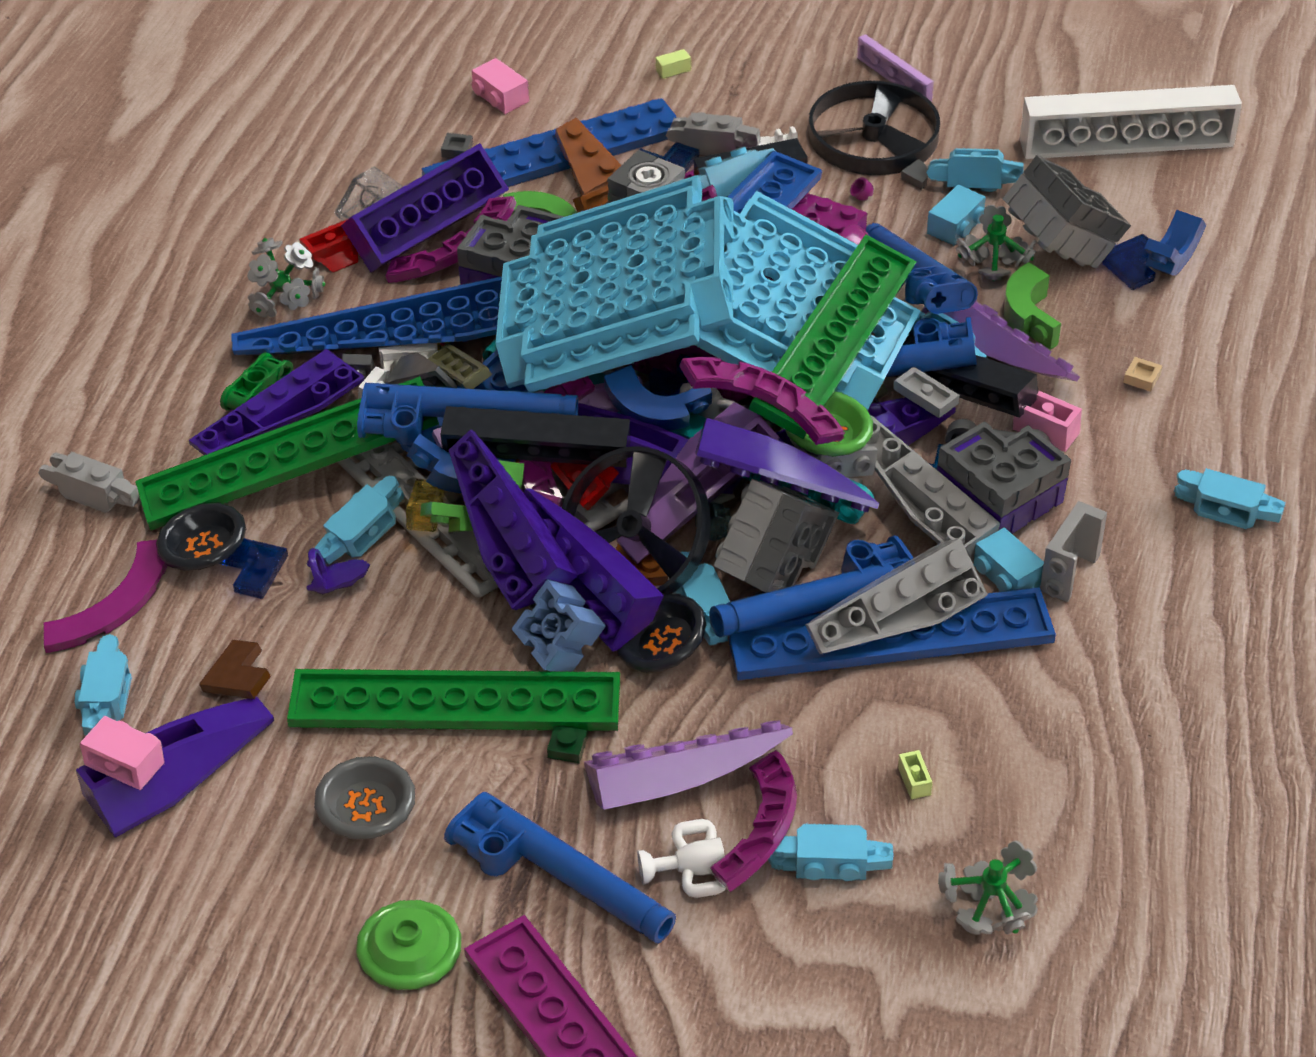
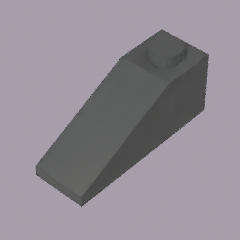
(417, 365)

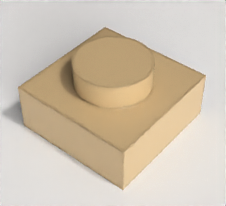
(1142, 374)

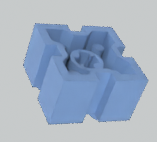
(558, 627)

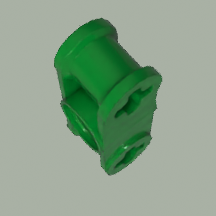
(254, 380)

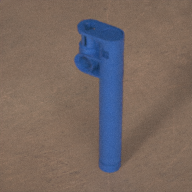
(929, 281)
(936, 347)
(391, 406)
(860, 566)
(501, 836)

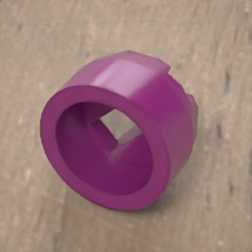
(861, 189)

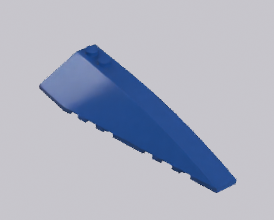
(428, 317)

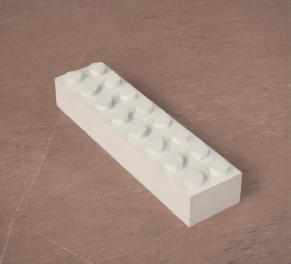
(1130, 121)

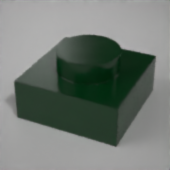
(567, 744)

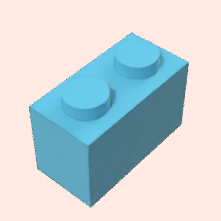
(955, 214)
(1008, 562)

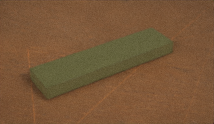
(460, 367)

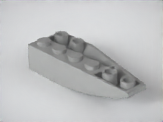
(927, 495)
(902, 600)

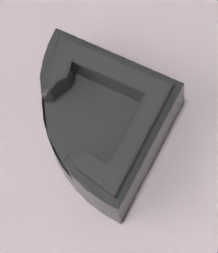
(915, 174)

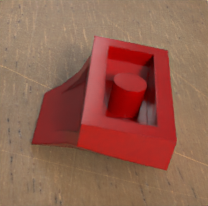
(331, 247)
(598, 487)

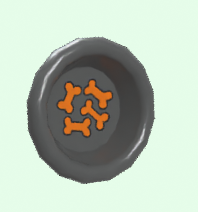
(364, 798)

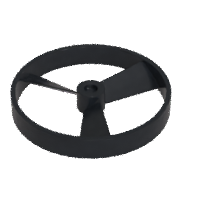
(874, 127)
(634, 523)

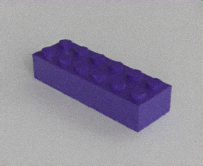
(424, 207)

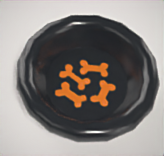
(201, 536)
(668, 638)

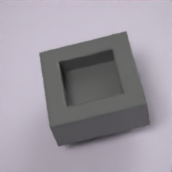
(455, 145)
(361, 363)

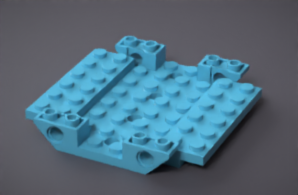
(624, 312)
(769, 314)

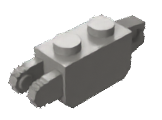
(713, 133)
(89, 481)

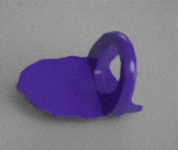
(336, 576)

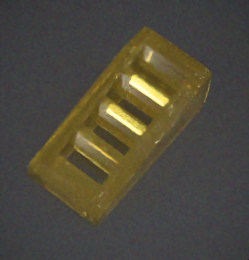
(420, 495)

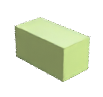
(673, 63)
(915, 774)

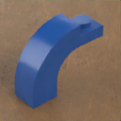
(1177, 245)
(663, 411)
(438, 461)

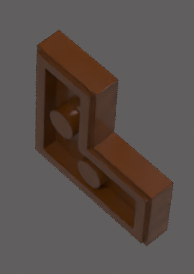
(234, 674)

